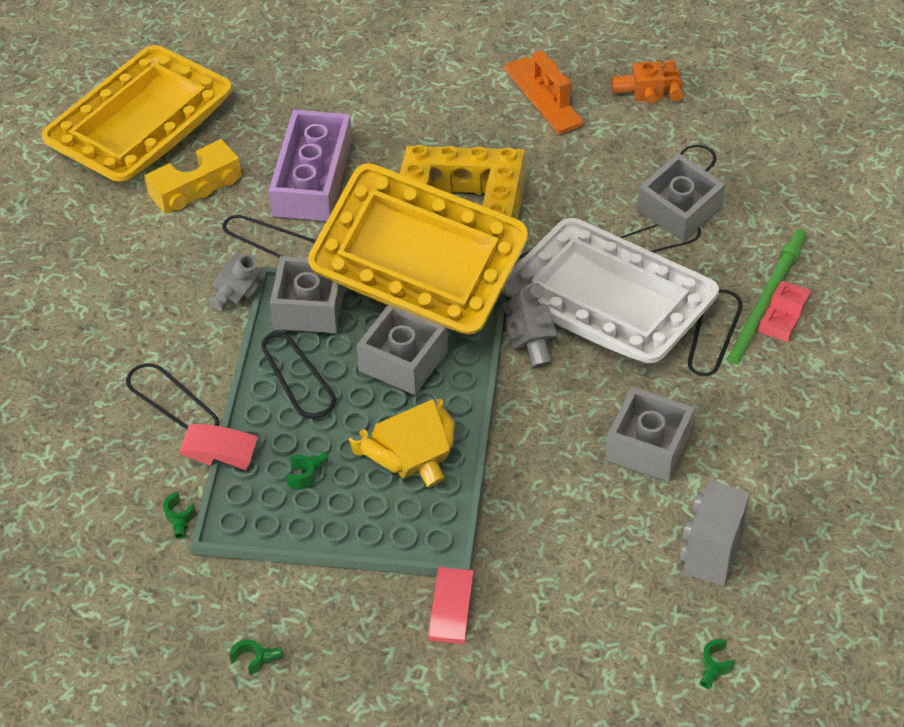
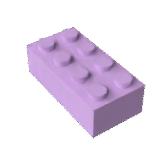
(311, 165)

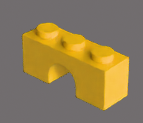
(175, 189)

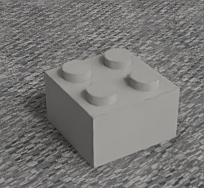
(680, 197)
(304, 299)
(402, 349)
(649, 434)
(714, 532)

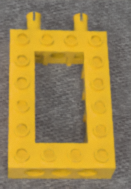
(471, 170)

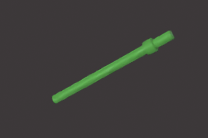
(788, 256)

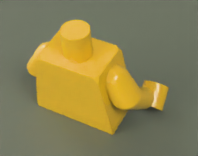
(411, 442)

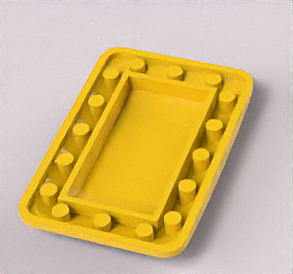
(137, 113)
(418, 248)

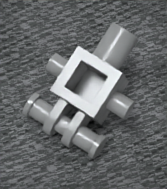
(236, 280)
(530, 323)

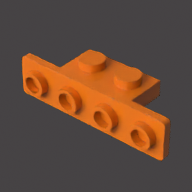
(546, 90)

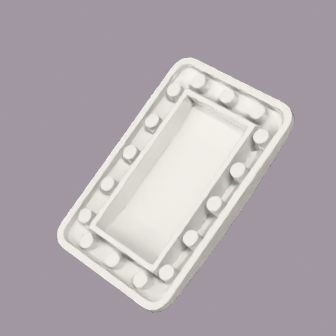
(613, 290)

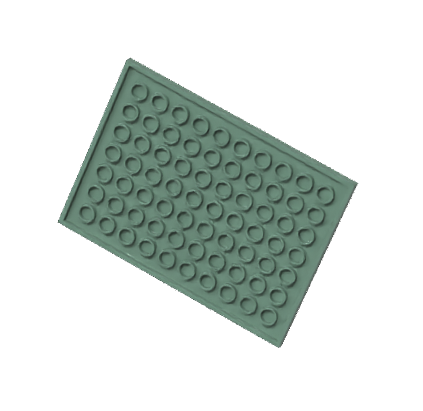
(355, 507)

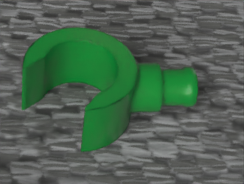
(310, 465)
(180, 519)
(263, 654)
(713, 668)

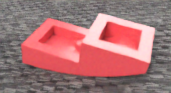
(784, 311)
(219, 443)
(451, 605)

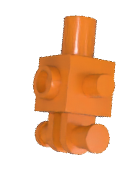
(650, 81)

